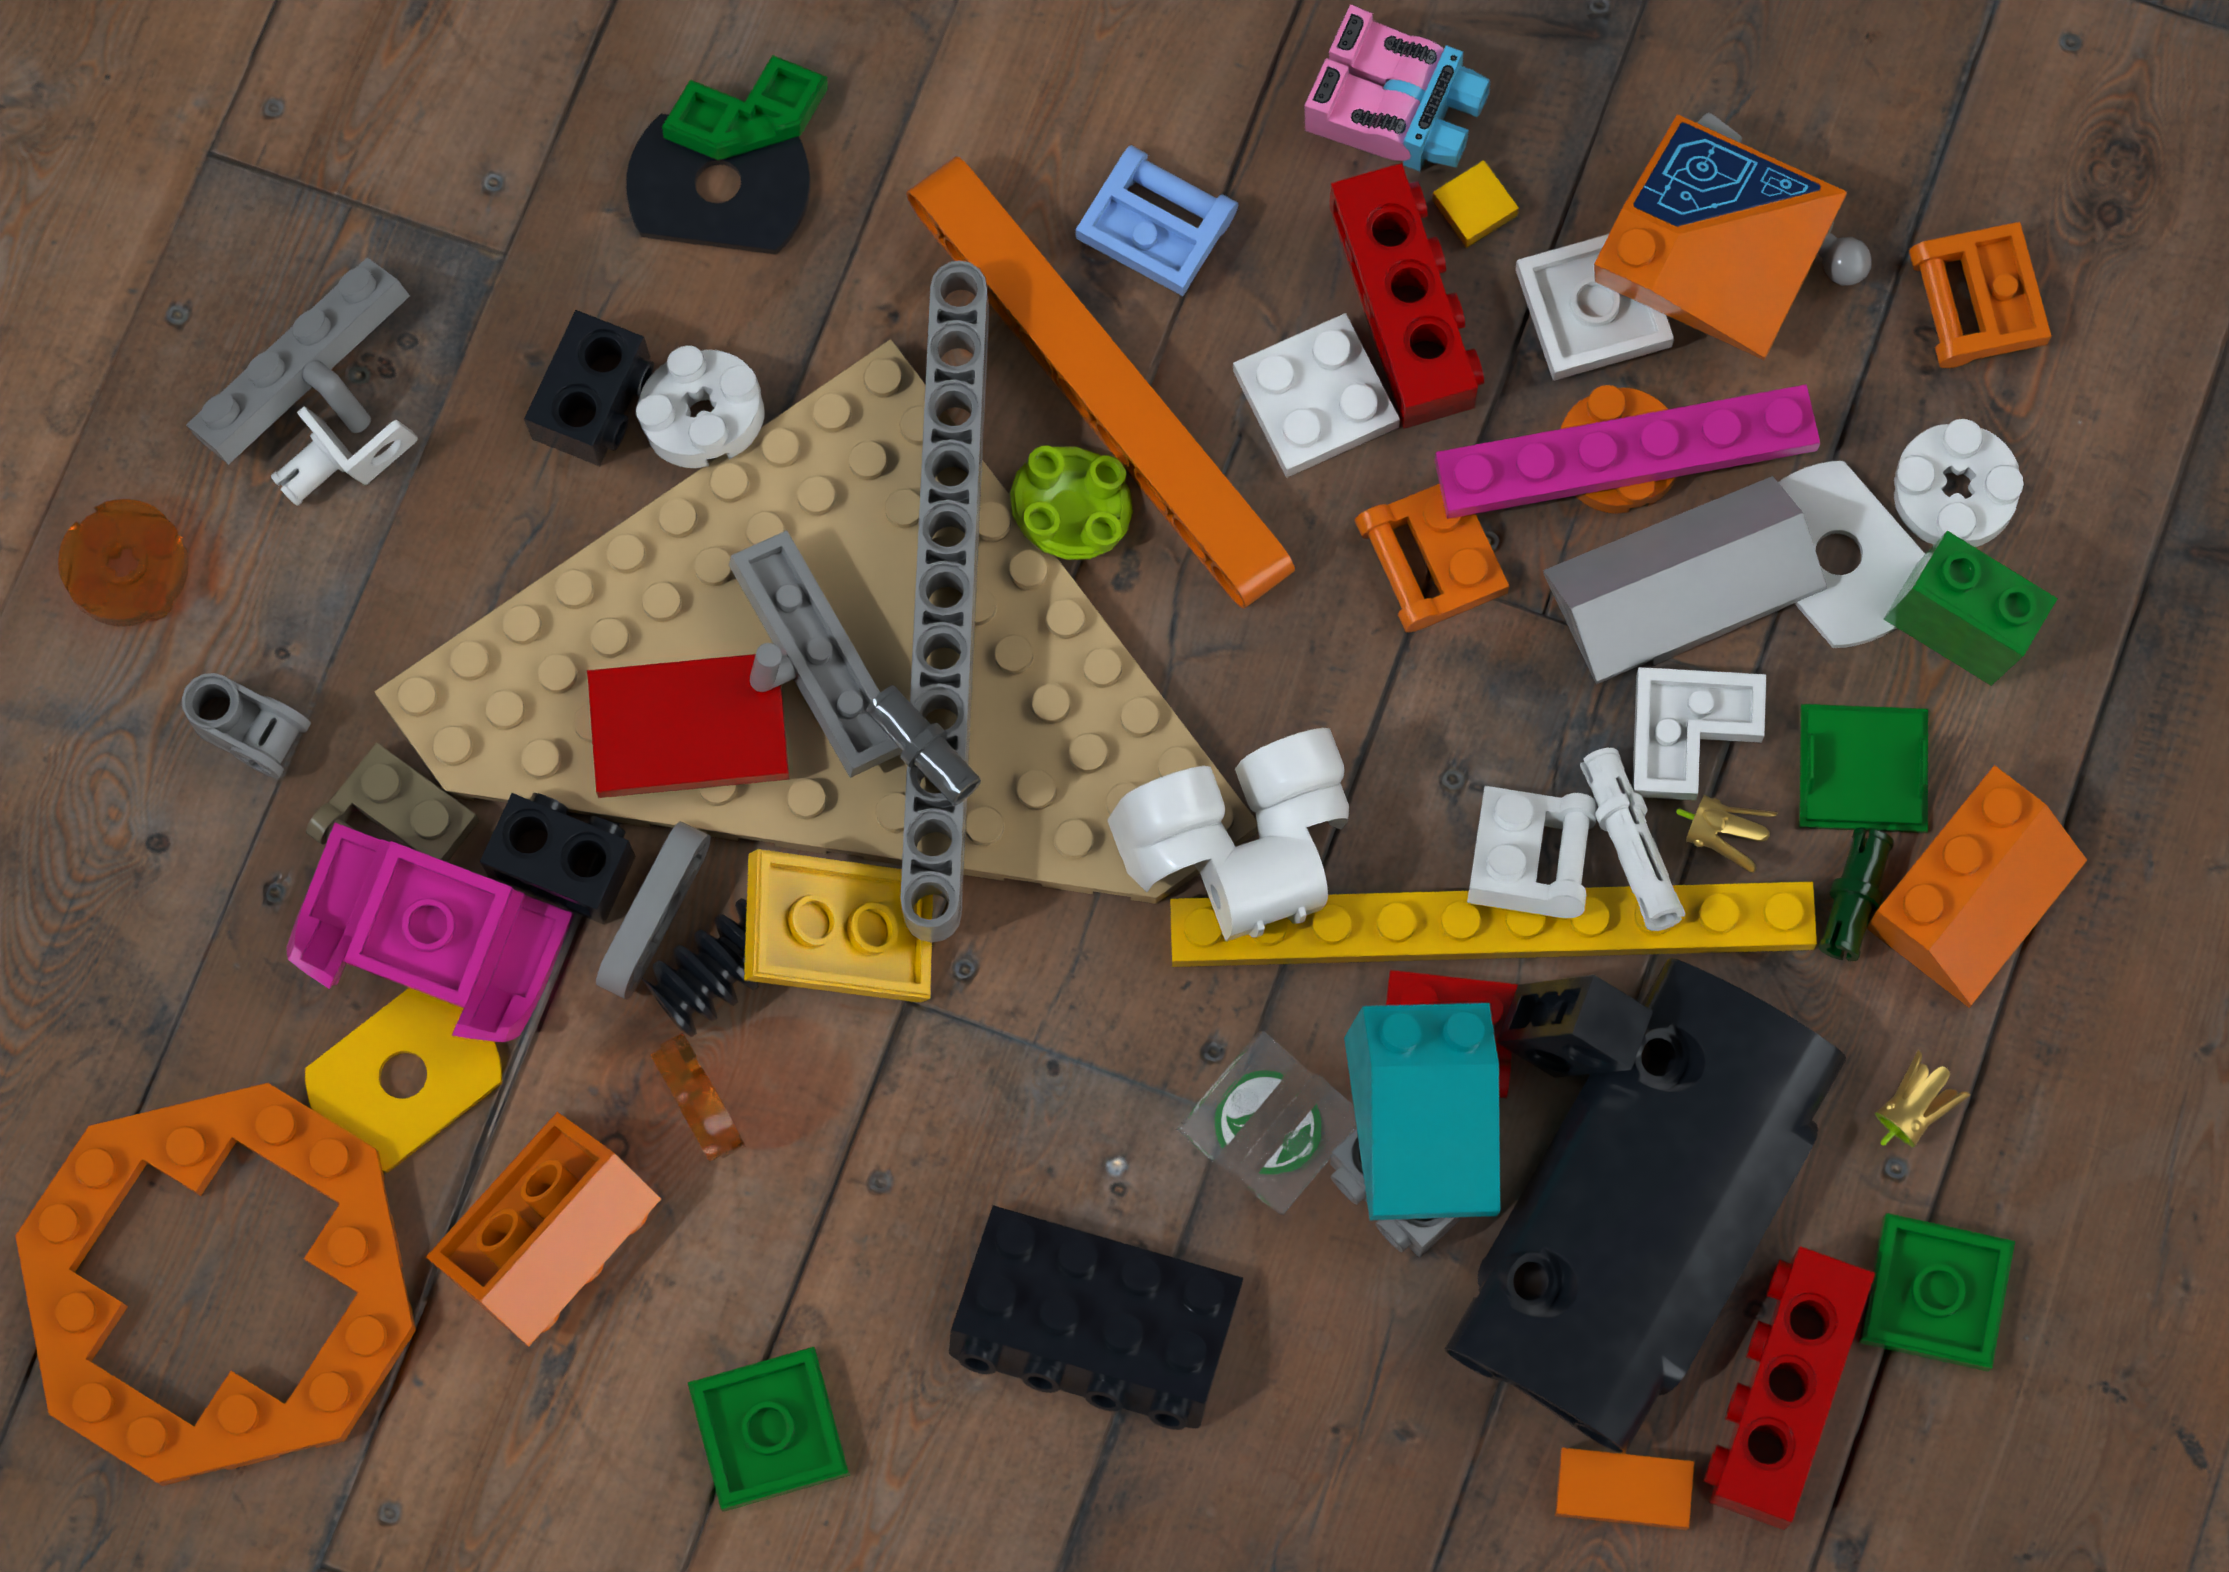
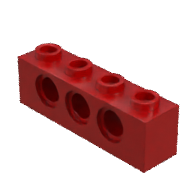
(1419, 386)
(1838, 1297)

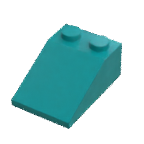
(1426, 1109)

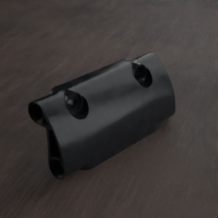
(1649, 1207)

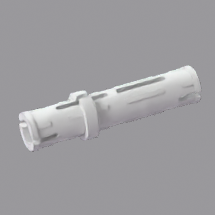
(1622, 815)

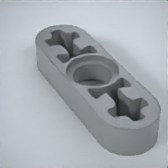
(653, 910)

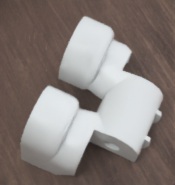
(1251, 884)

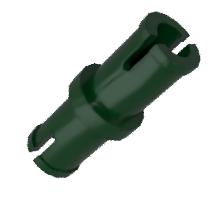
(1856, 894)

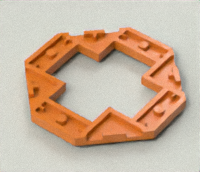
(241, 1420)

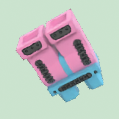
(1392, 94)

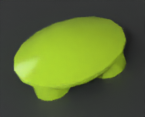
(1071, 501)

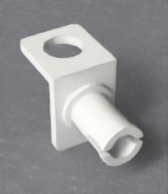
(329, 454)

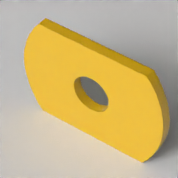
(347, 1077)

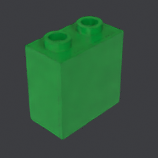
(1970, 608)

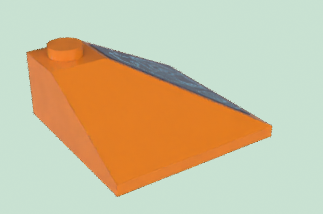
(1718, 236)

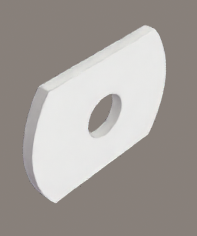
(1856, 602)

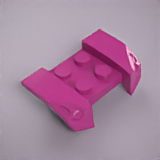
(428, 931)

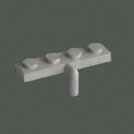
(302, 361)
(811, 650)

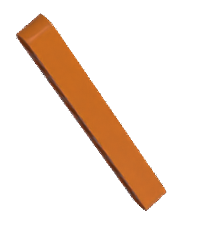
(1102, 384)

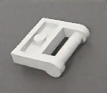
(1511, 846)

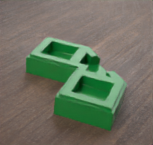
(727, 126)

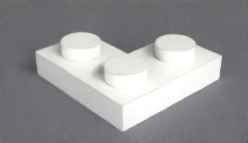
(1680, 709)

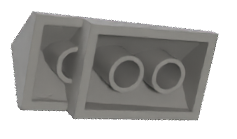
(1687, 579)

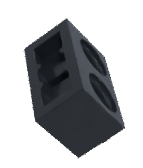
(574, 385)
(551, 869)
(1575, 1026)

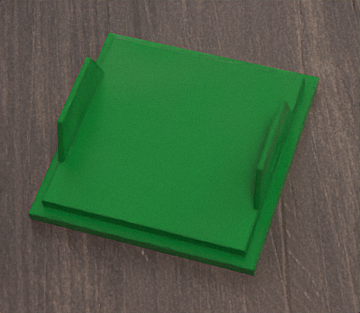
(1863, 768)

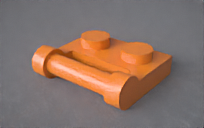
(2000, 289)
(1453, 552)

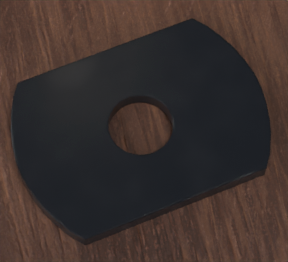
(757, 219)

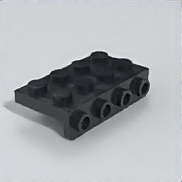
(1094, 1319)

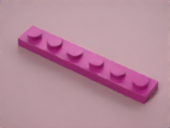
(1627, 451)

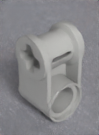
(252, 730)

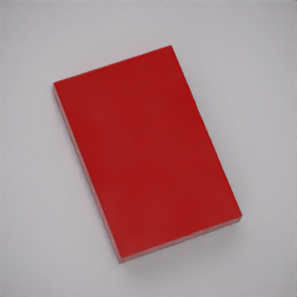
(684, 727)

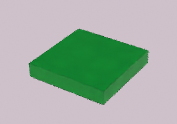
(1937, 1292)
(768, 1429)

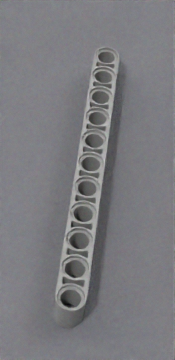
(946, 567)

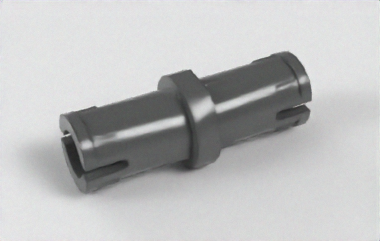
(923, 745)

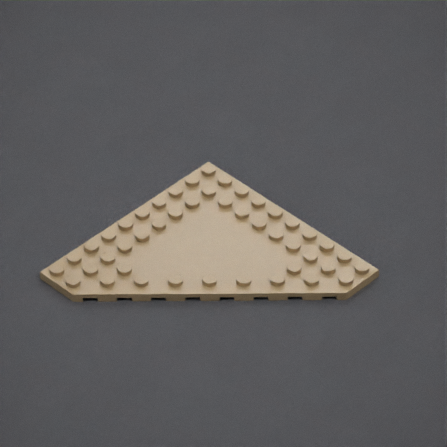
(1056, 697)

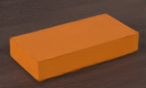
(1624, 1488)

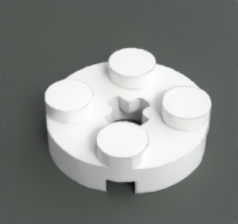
(695, 377)
(1963, 450)

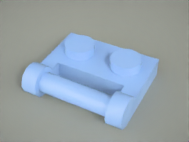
(1147, 235)

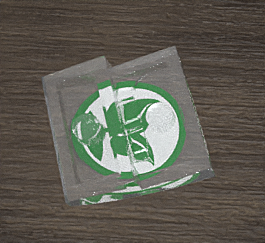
(1269, 1122)

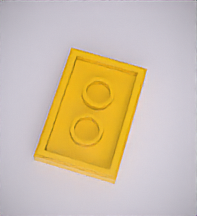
(833, 928)

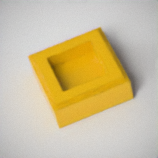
(1475, 203)

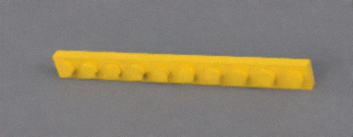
(1449, 928)

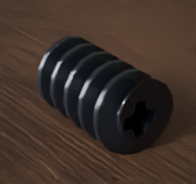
(704, 974)

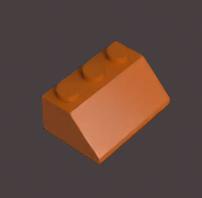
(1979, 887)
(544, 1228)

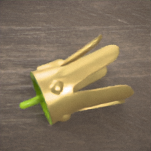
(1714, 818)
(1916, 1103)

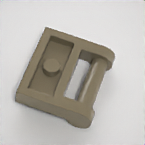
(400, 804)

